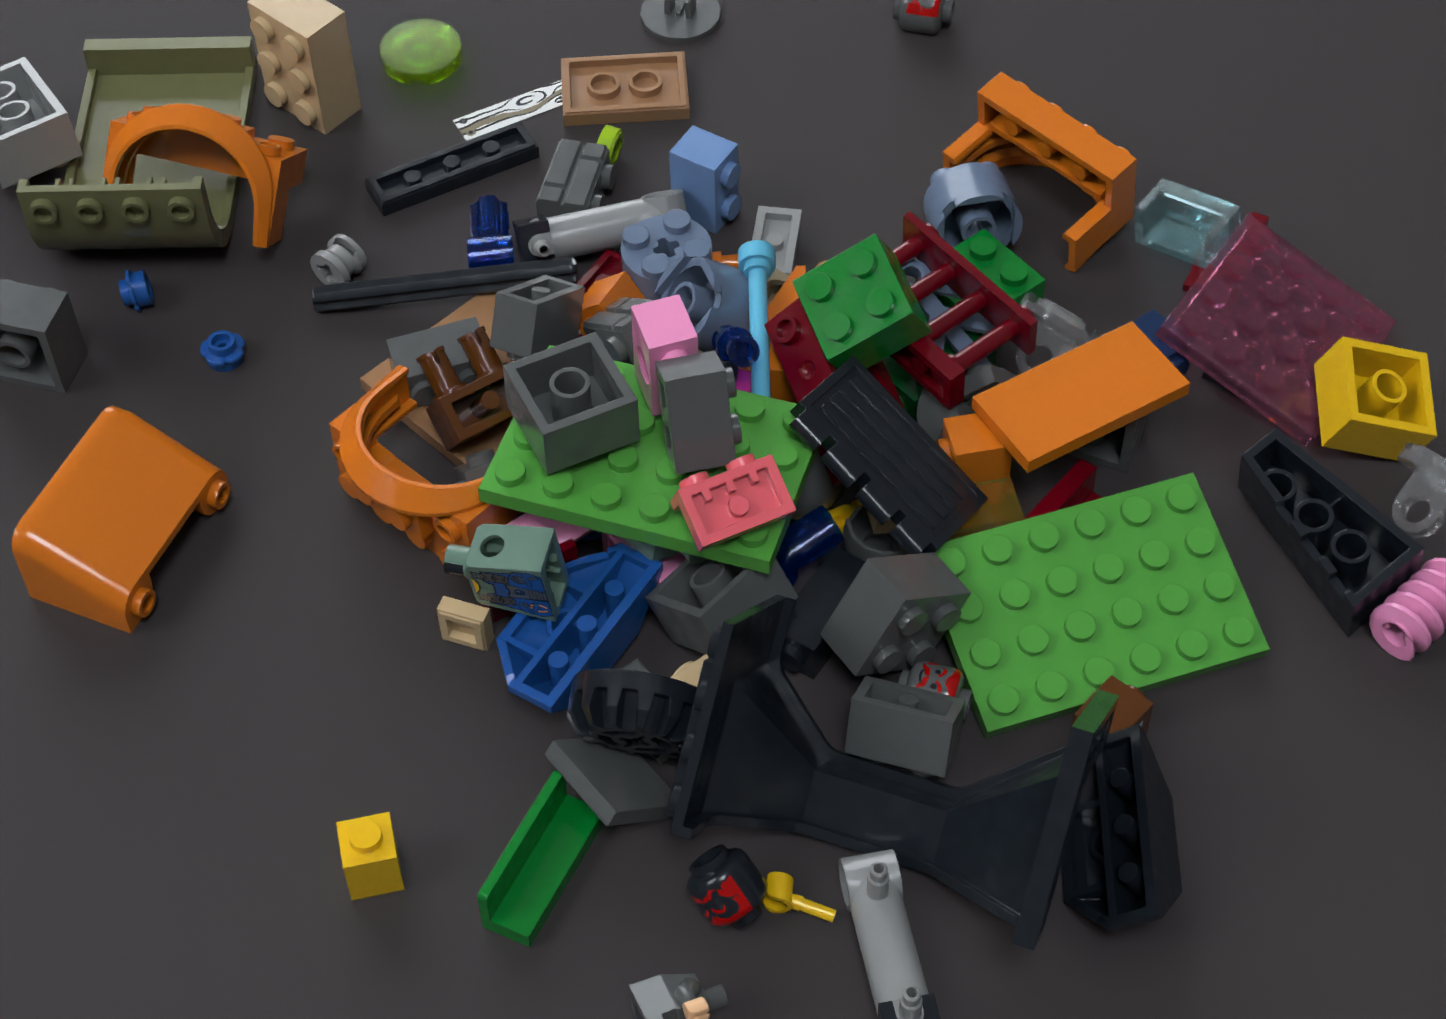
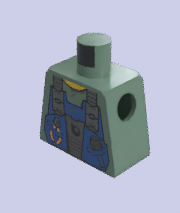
(513, 569)

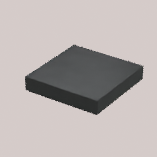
(611, 782)

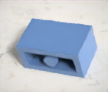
(709, 175)

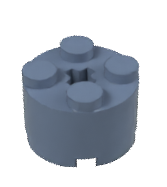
(970, 200)
(656, 243)
(711, 294)

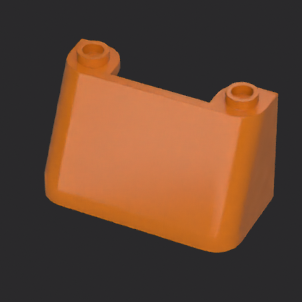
(112, 518)

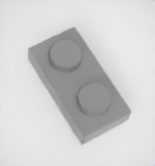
(782, 230)

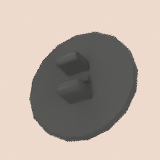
(680, 19)

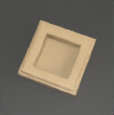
(465, 623)

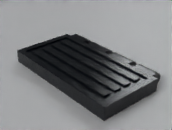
(888, 456)

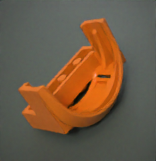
(1028, 130)
(216, 143)
(398, 494)

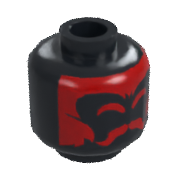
(727, 886)

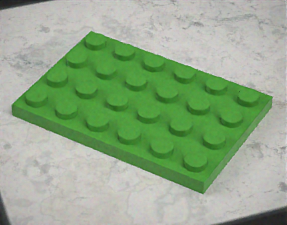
(632, 486)
(1096, 593)

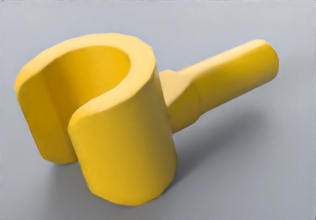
(781, 898)

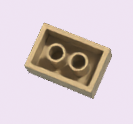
(306, 60)

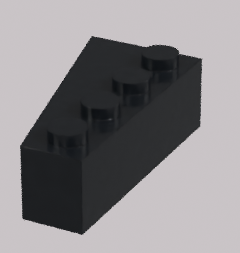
(1327, 530)

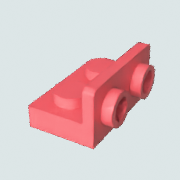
(733, 501)

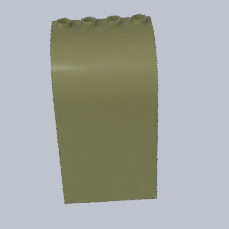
(168, 199)

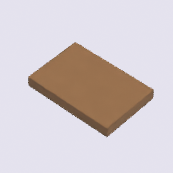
(624, 88)

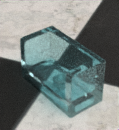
(1185, 222)

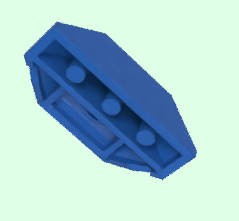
(592, 631)

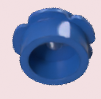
(136, 289)
(223, 351)

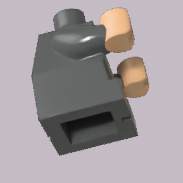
(674, 998)

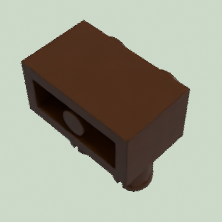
(466, 409)

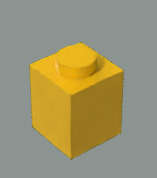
(370, 856)

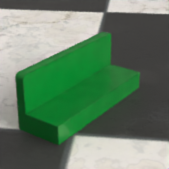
(537, 863)

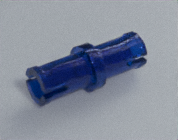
(745, 345)

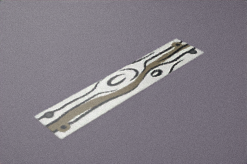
(510, 111)

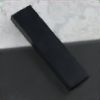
(452, 168)

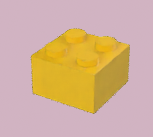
(1374, 398)

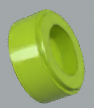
(613, 139)

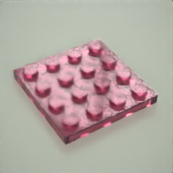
(1264, 322)

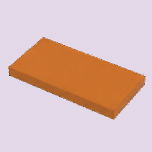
(1080, 396)

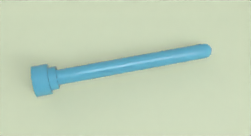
(757, 263)

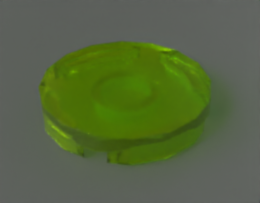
(420, 51)

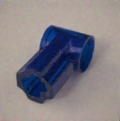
(490, 235)
(807, 540)

